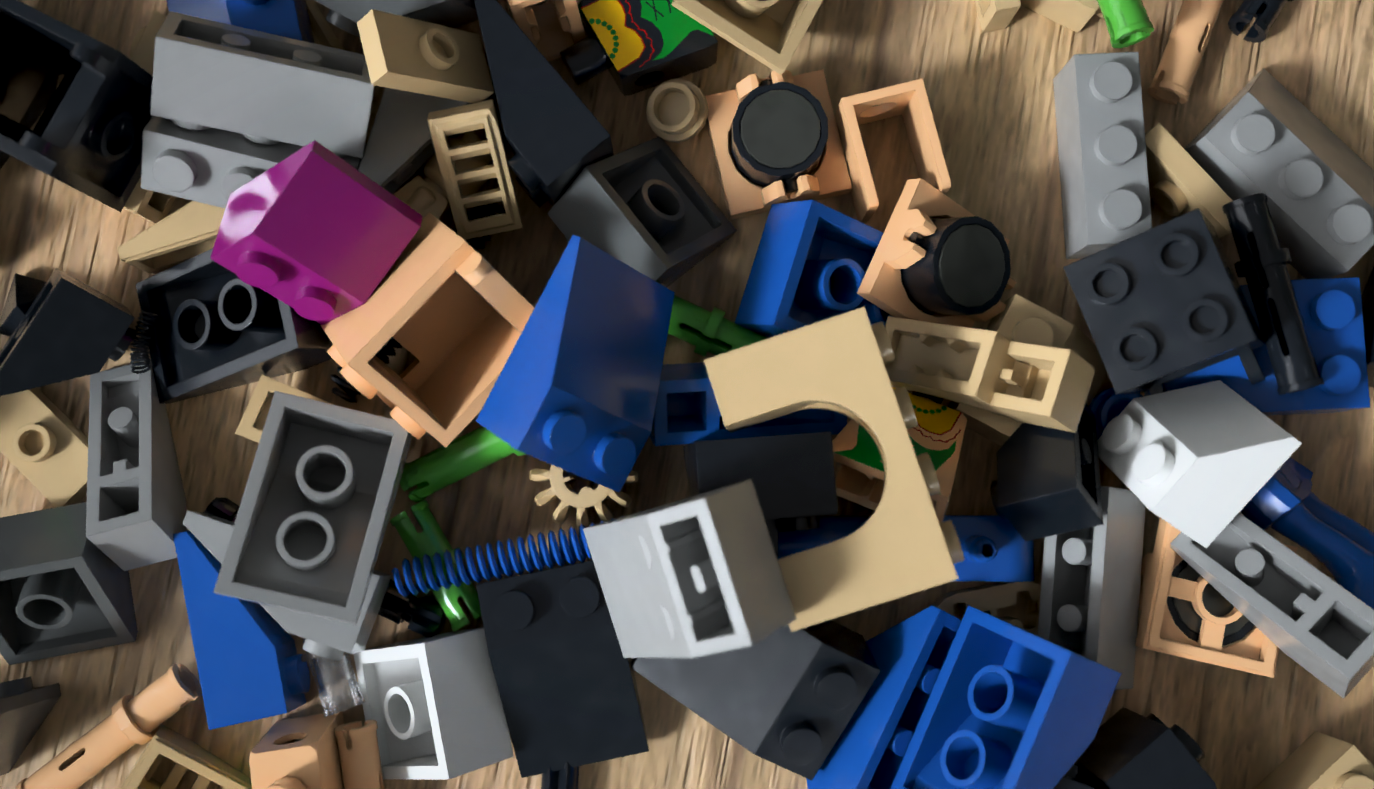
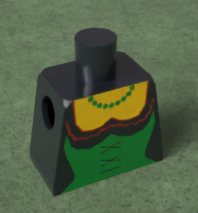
(638, 44)

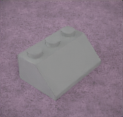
(1312, 179)

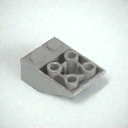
(691, 575)

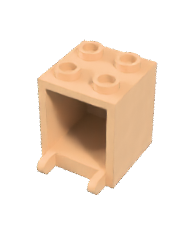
(449, 315)

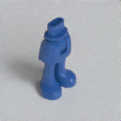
(1329, 535)

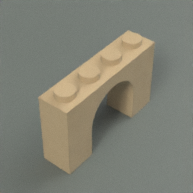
(843, 370)

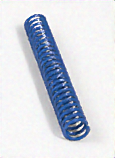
(575, 551)

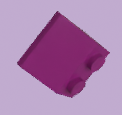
(314, 233)

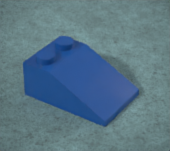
(807, 269)
(1337, 340)
(585, 368)
(1005, 711)

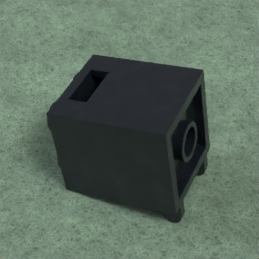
(95, 117)
(1165, 306)

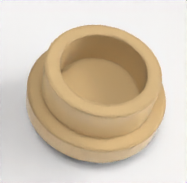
(677, 110)

